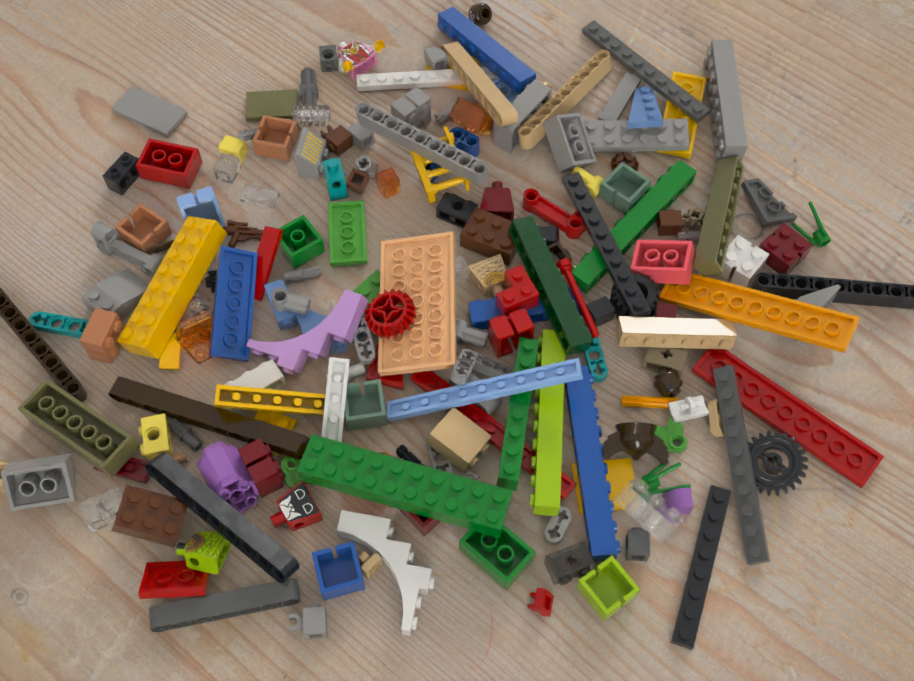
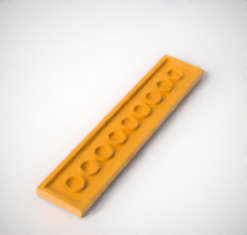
(764, 311)

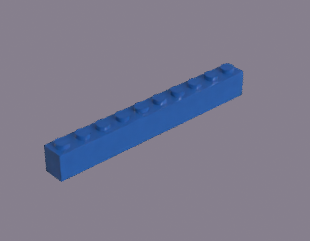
(591, 468)

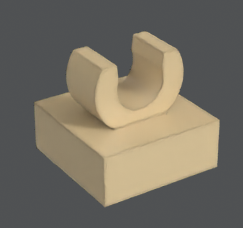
(369, 564)

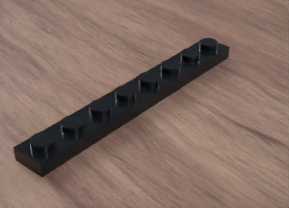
(701, 568)

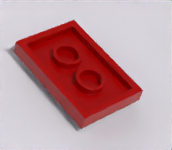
(172, 580)

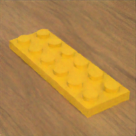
(695, 86)

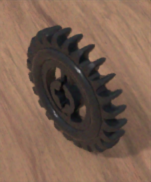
(788, 475)

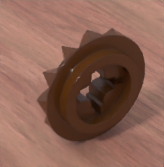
(630, 161)

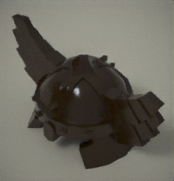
(636, 440)

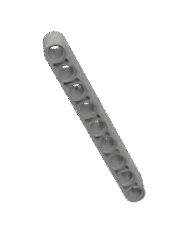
(423, 143)

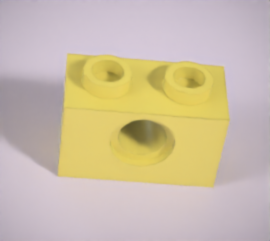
(151, 427)

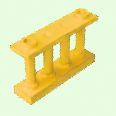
(427, 175)

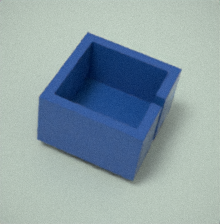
(339, 574)

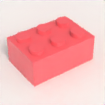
(664, 261)

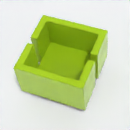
(609, 589)

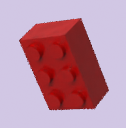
(169, 163)

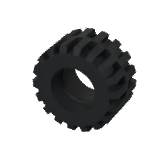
(648, 289)

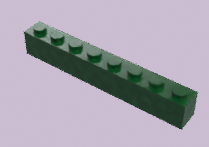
(551, 288)

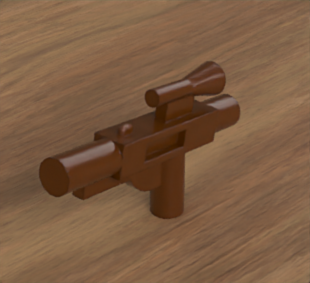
(241, 233)

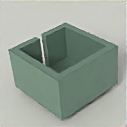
(624, 187)
(365, 409)

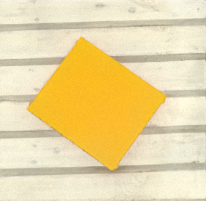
(619, 474)

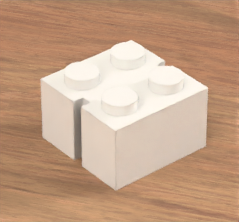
(746, 261)

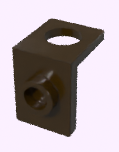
(558, 250)

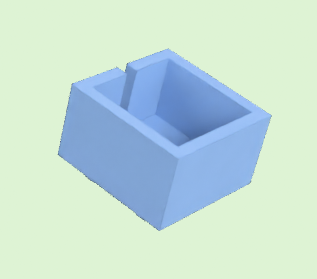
(201, 205)

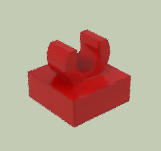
(542, 603)

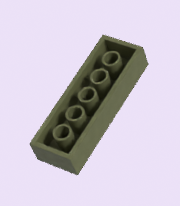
(79, 428)

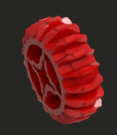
(395, 318)

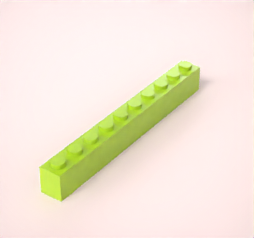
(549, 433)

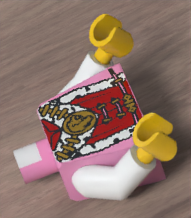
(358, 57)

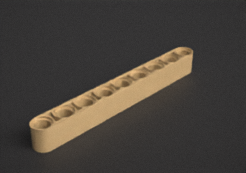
(480, 85)
(565, 98)

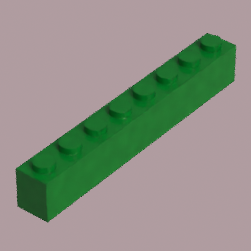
(516, 420)

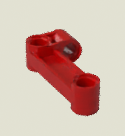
(568, 223)

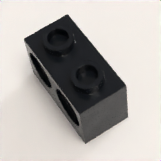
(122, 173)

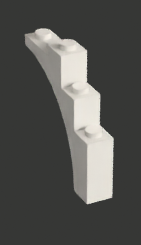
(412, 580)

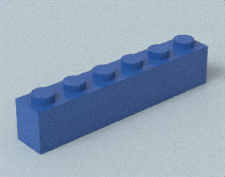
(484, 310)

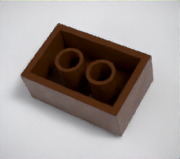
(488, 236)
(149, 516)

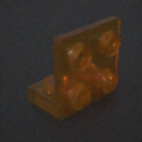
(195, 336)

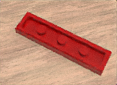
(266, 255)

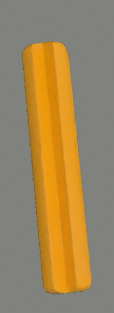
(646, 401)

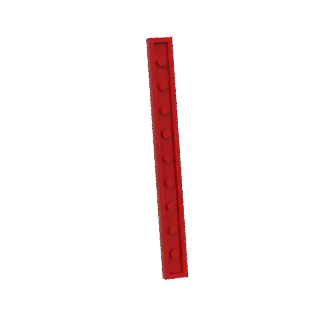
(430, 381)

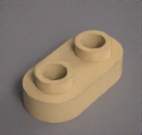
(715, 419)

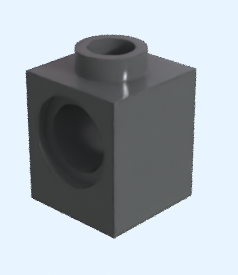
(328, 58)
(637, 544)

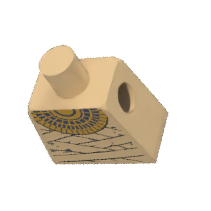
(488, 275)

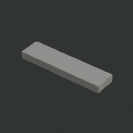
(620, 97)

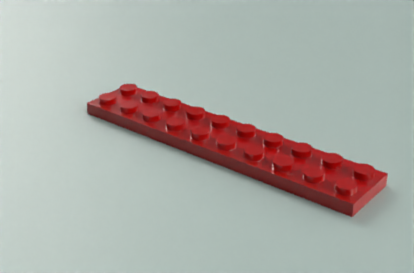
(792, 416)

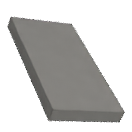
(149, 111)

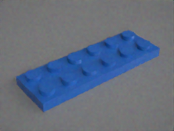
(233, 304)

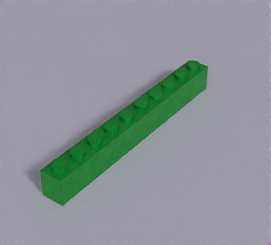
(636, 222)

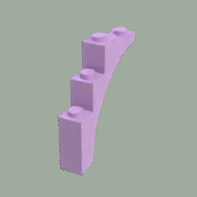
(316, 343)

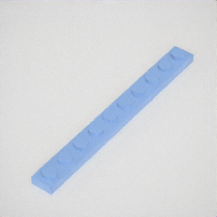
(484, 390)

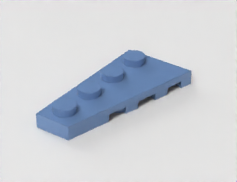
(644, 109)

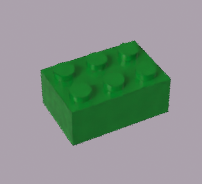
(499, 557)

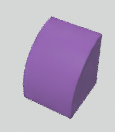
(680, 499)

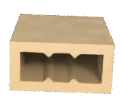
(459, 440)

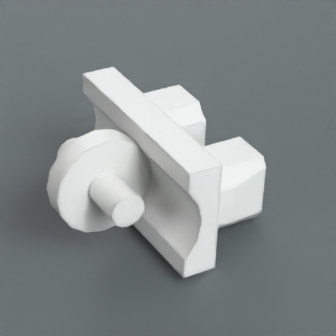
(688, 409)

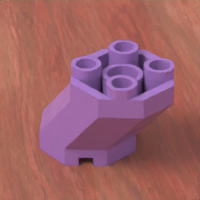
(228, 475)

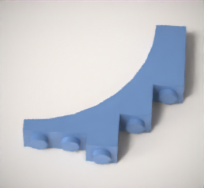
(289, 319)

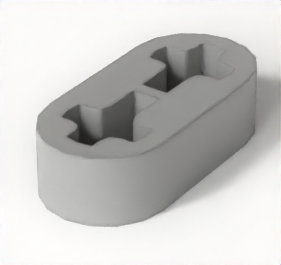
(562, 528)

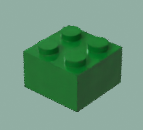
(300, 242)

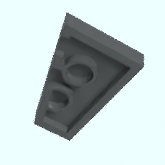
(765, 205)

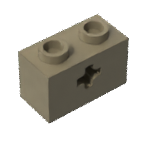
(656, 361)

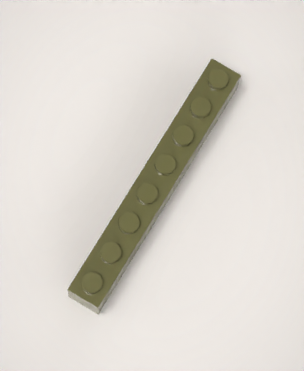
(719, 217)

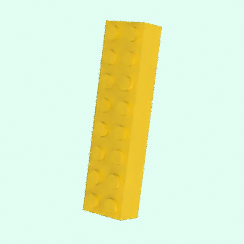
(172, 287)

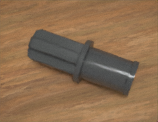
(185, 435)

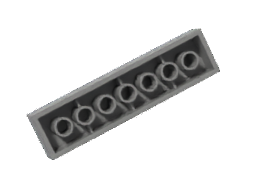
(725, 100)

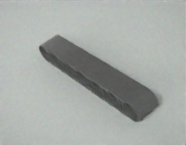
(223, 605)

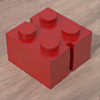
(514, 326)

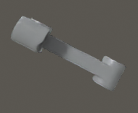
(109, 242)

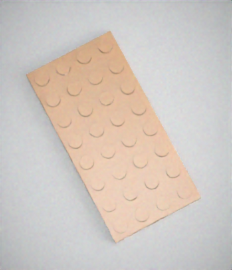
(426, 272)

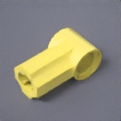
(591, 182)

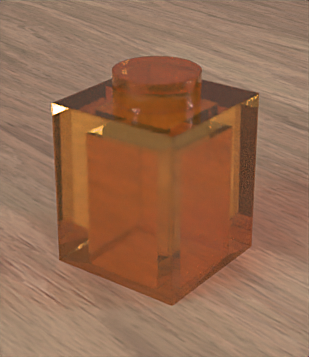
(388, 182)

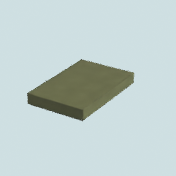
(270, 103)

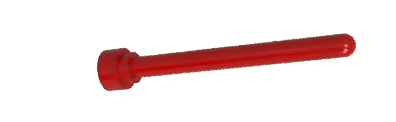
(566, 269)

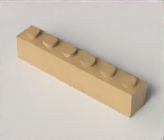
(675, 332)

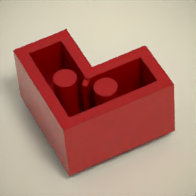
(519, 292)

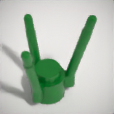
(820, 236)
(653, 480)

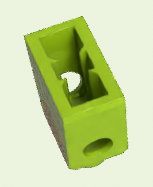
(205, 551)

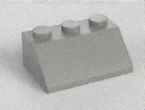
(569, 141)
(39, 482)

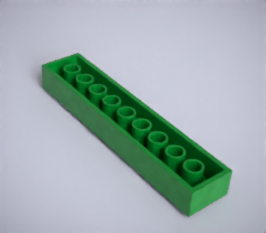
(405, 485)

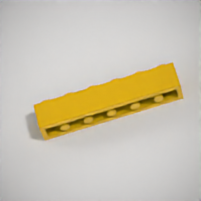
(269, 400)

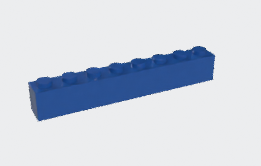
(486, 49)

